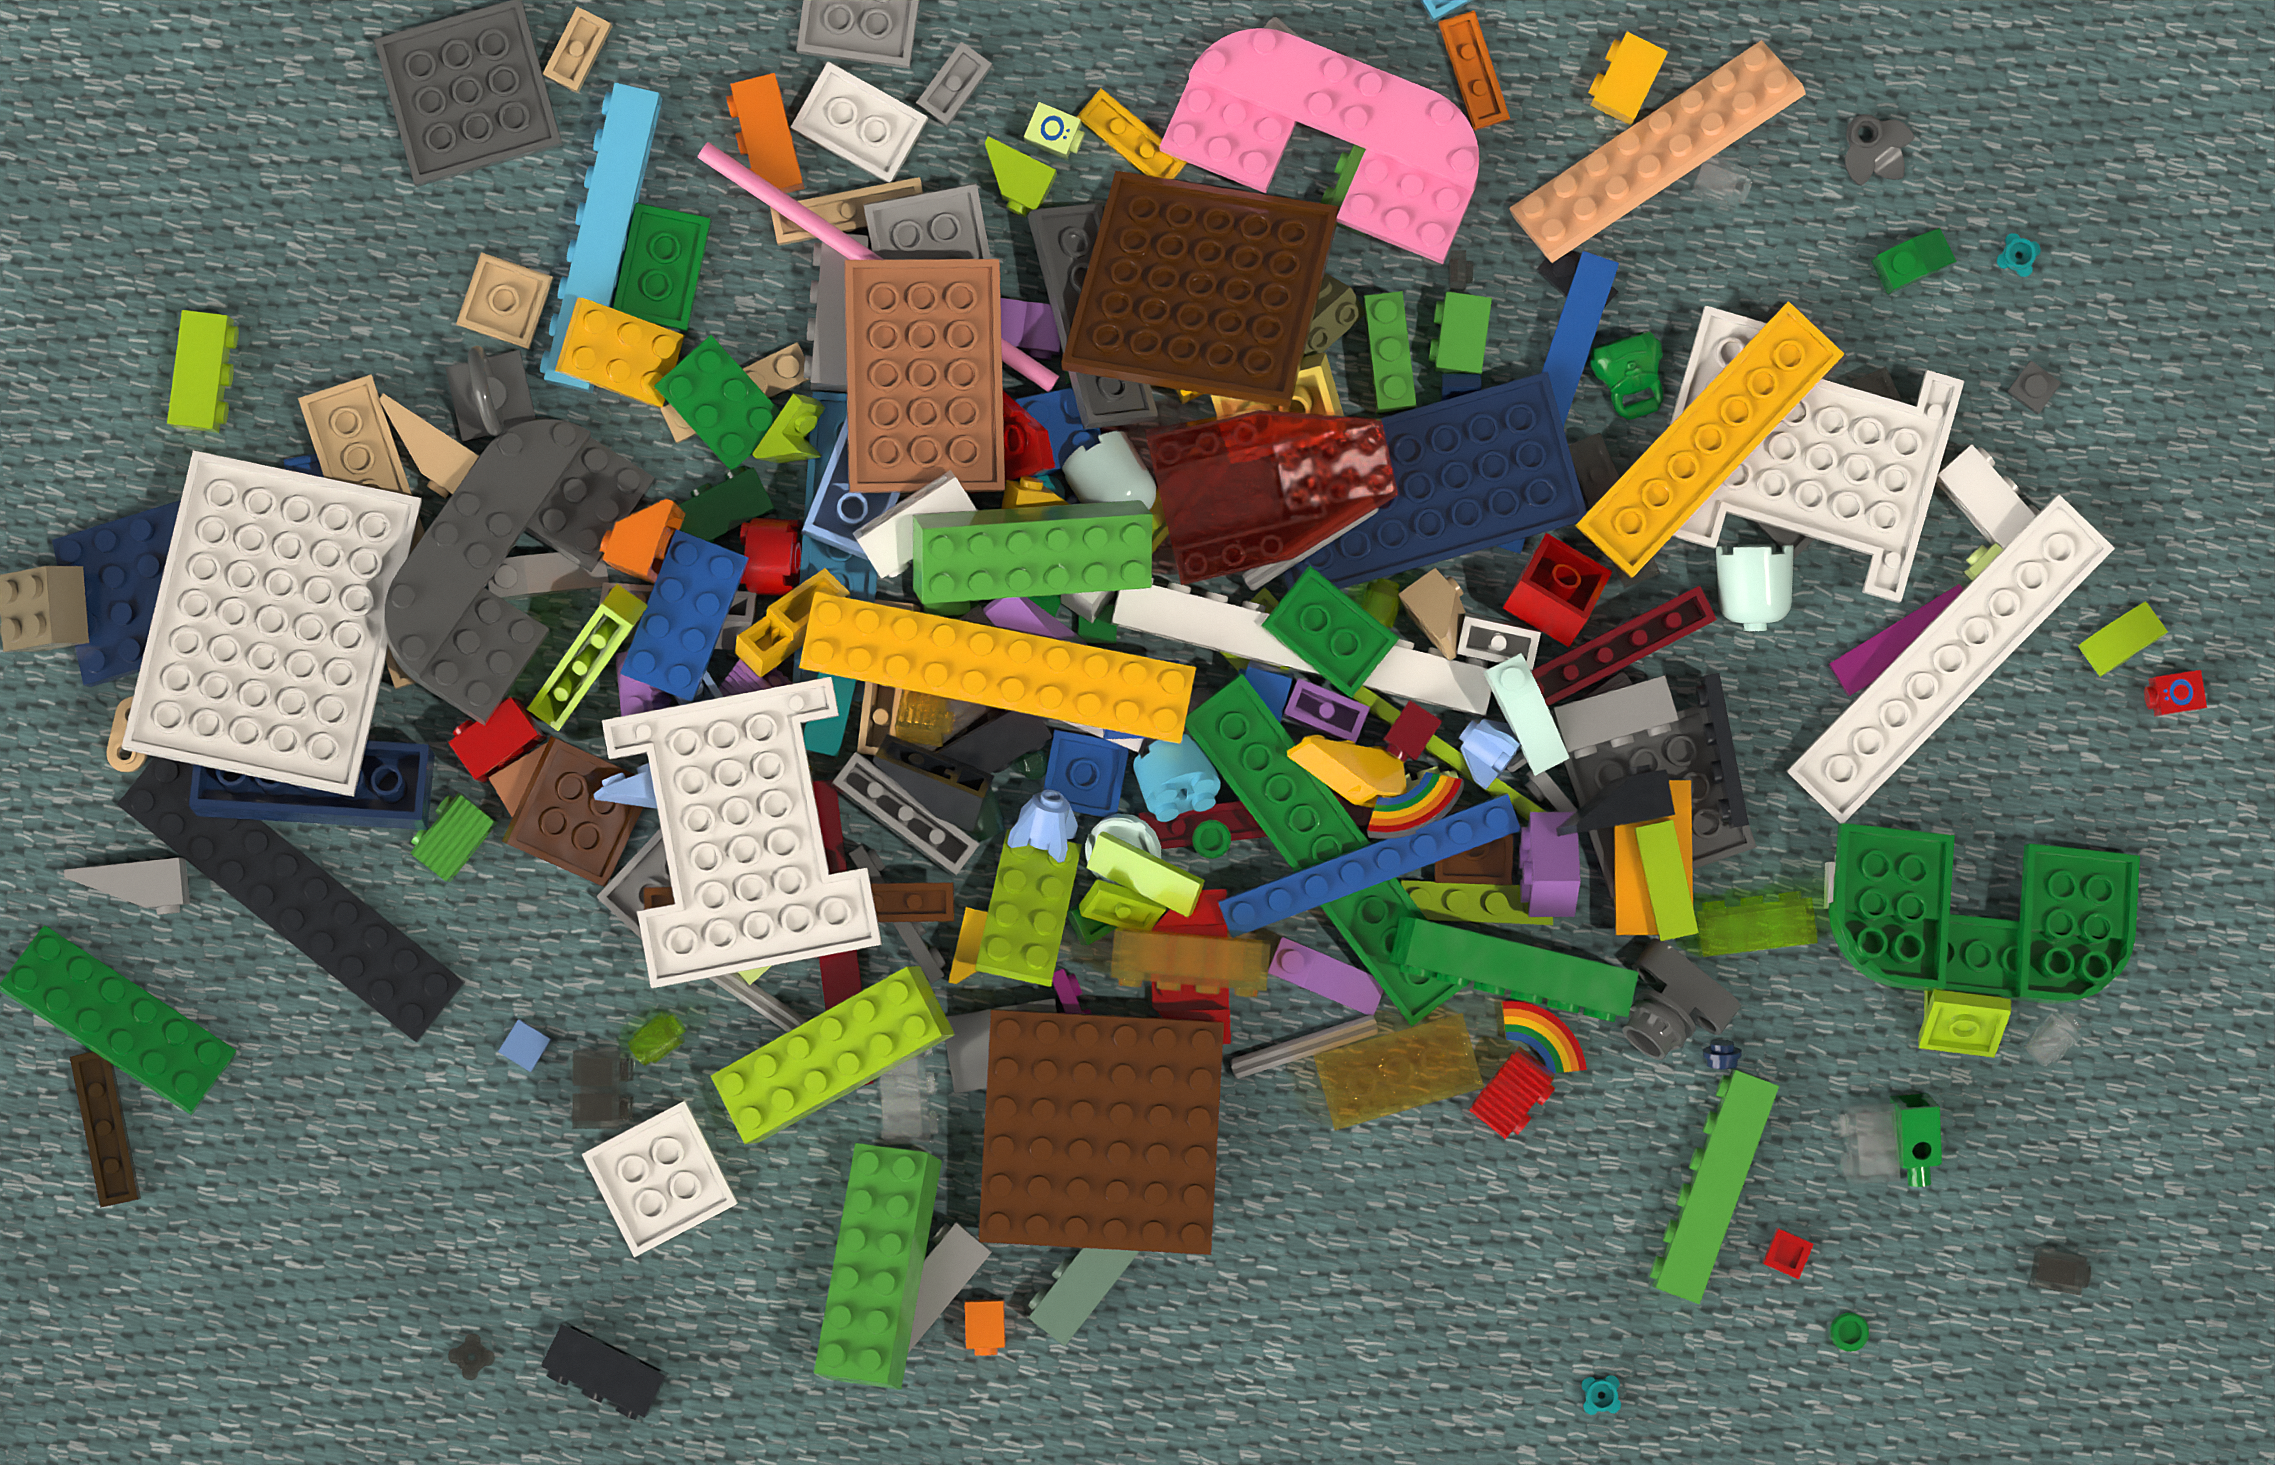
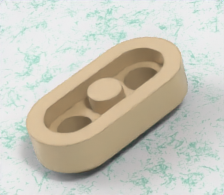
(116, 738)

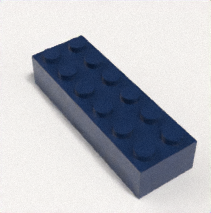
(389, 793)

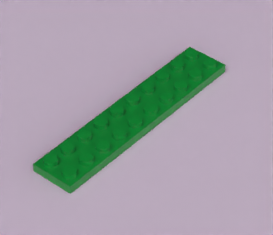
(1307, 829)

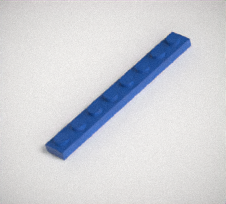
(1368, 866)

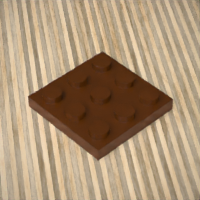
(565, 822)

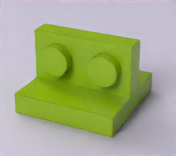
(1963, 1022)

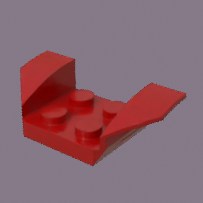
(1187, 1002)

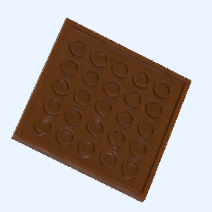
(1201, 289)
(1101, 1131)

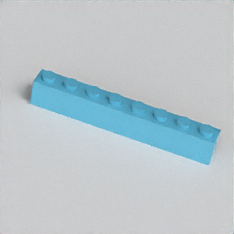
(606, 215)

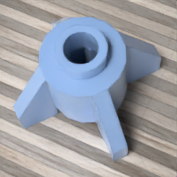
(1488, 749)
(1045, 824)

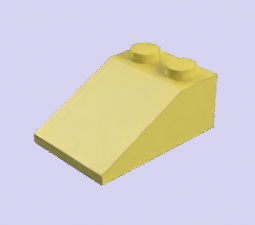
(1313, 392)

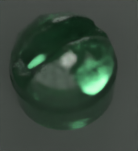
(1032, 765)

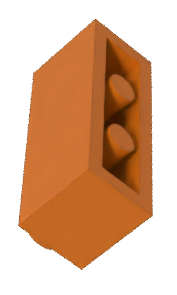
(765, 131)

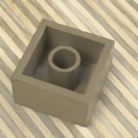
(43, 609)

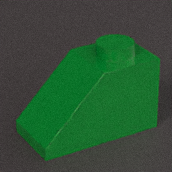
(1913, 260)

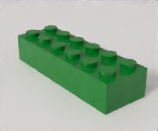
(1523, 969)

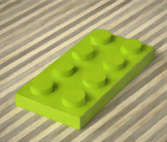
(1027, 913)

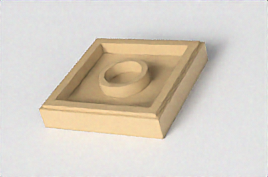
(505, 301)

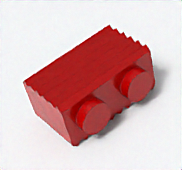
(1513, 1093)

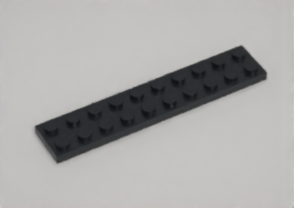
(297, 900)

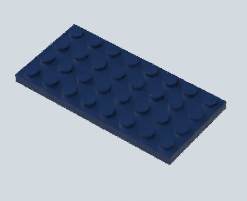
(1465, 482)

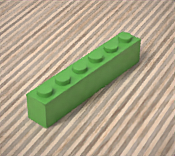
(1715, 1185)

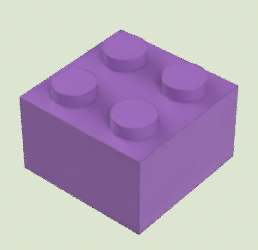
(1549, 866)

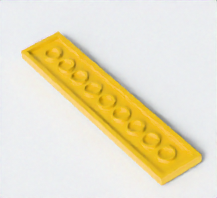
(997, 667)

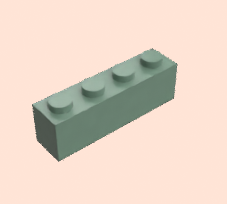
(1077, 1290)

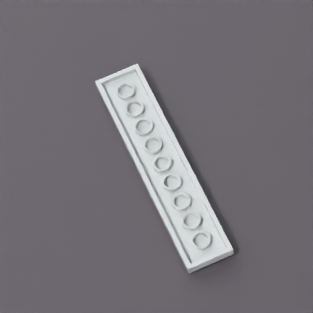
(1950, 659)

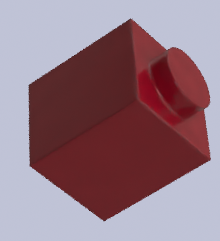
(1411, 732)

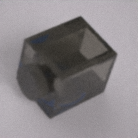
(2059, 1271)

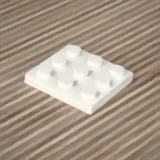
(660, 1178)

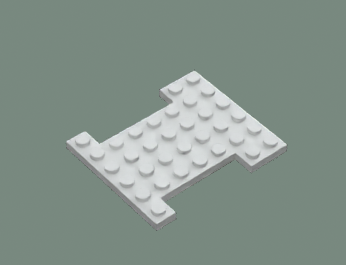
(1834, 467)
(742, 837)

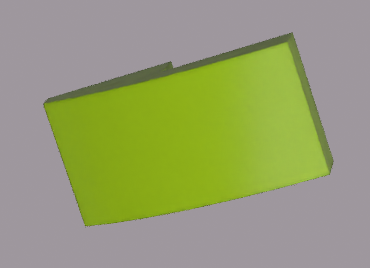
(2122, 639)

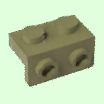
(1334, 315)

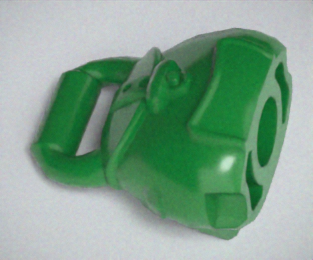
(1628, 368)

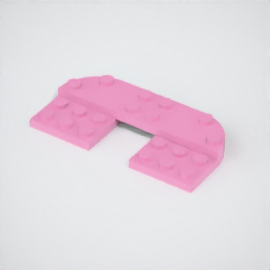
(1263, 81)

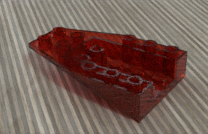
(1265, 485)

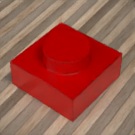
(1787, 1253)

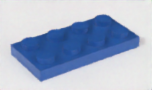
(684, 615)

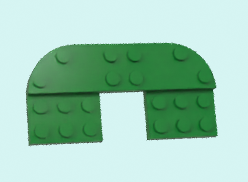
(1899, 930)

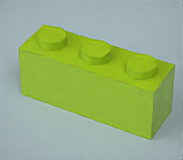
(202, 371)

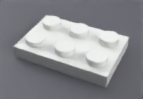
(859, 123)

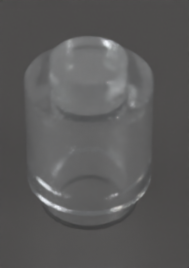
(2053, 1038)

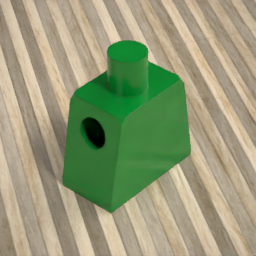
(1918, 1122)

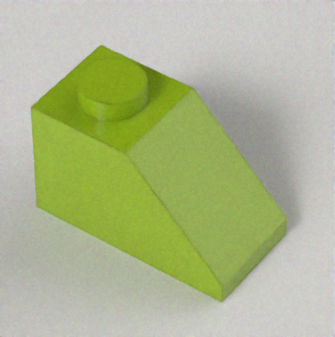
(1019, 177)

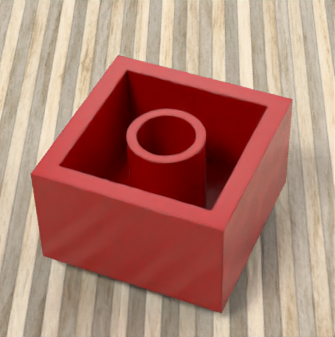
(1557, 589)
(499, 743)

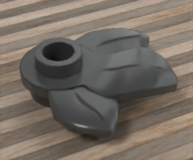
(1878, 154)

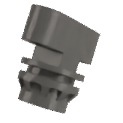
(1682, 994)

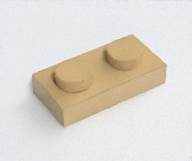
(577, 50)

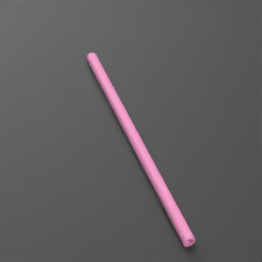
(844, 244)

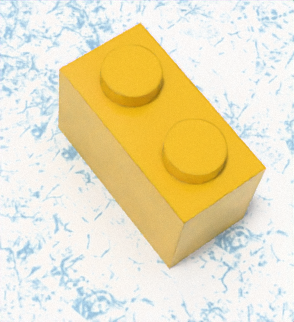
(1627, 78)

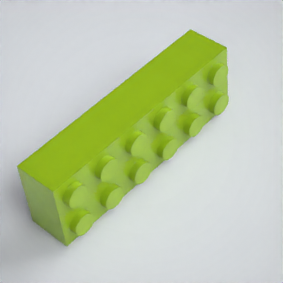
(832, 1054)

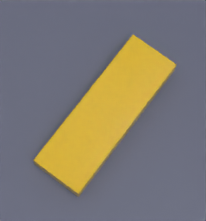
(1129, 136)

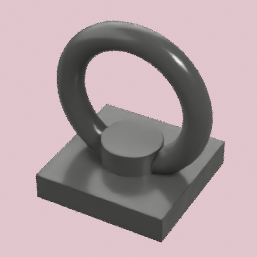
(490, 393)

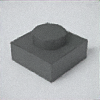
(2033, 387)

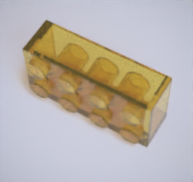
(1190, 959)
(1398, 1071)

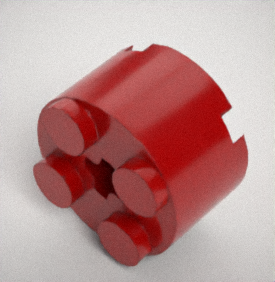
(772, 555)

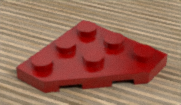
(1025, 443)

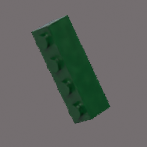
(723, 508)

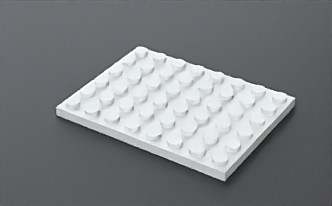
(271, 624)

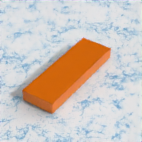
(1474, 70)

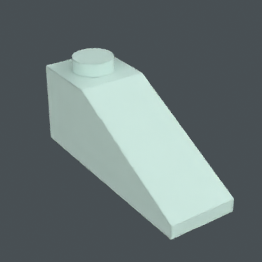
(1526, 713)

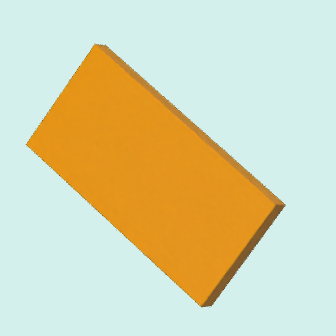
(1631, 894)

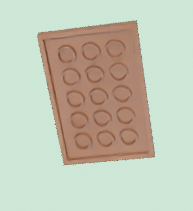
(924, 374)

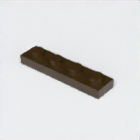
(105, 1129)

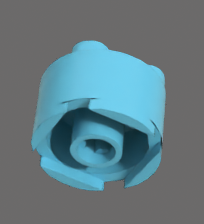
(1176, 778)

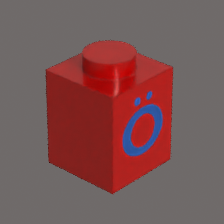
(2175, 693)

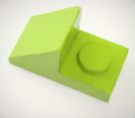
(787, 435)

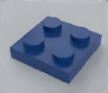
(1087, 772)

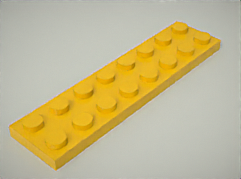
(1709, 439)

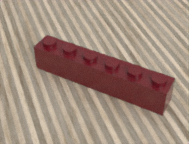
(1622, 646)

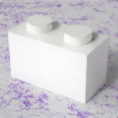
(1497, 639)

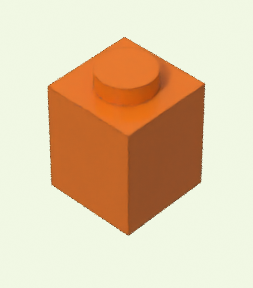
(985, 1326)

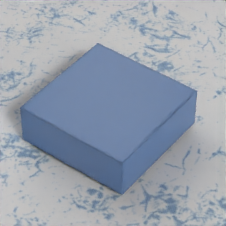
(525, 1045)

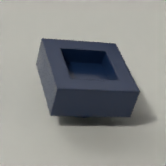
(1459, 384)

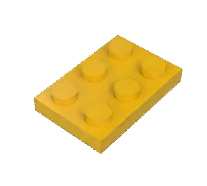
(618, 351)

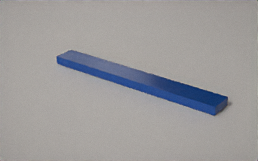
(1575, 335)

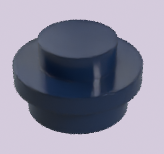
(1722, 1054)

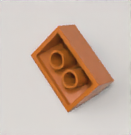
(642, 540)

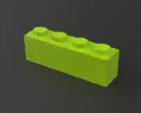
(587, 657)

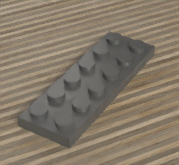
(1064, 249)

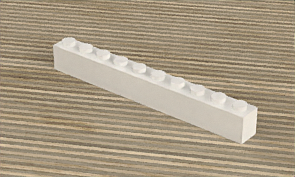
(1238, 631)

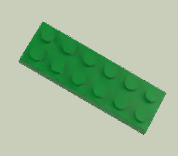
(117, 1020)

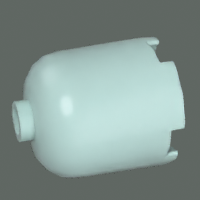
(1110, 472)
(1754, 584)

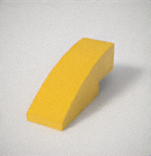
(785, 624)

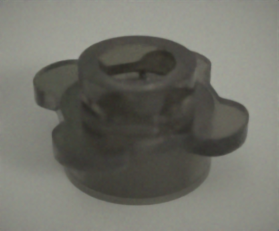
(482, 1356)

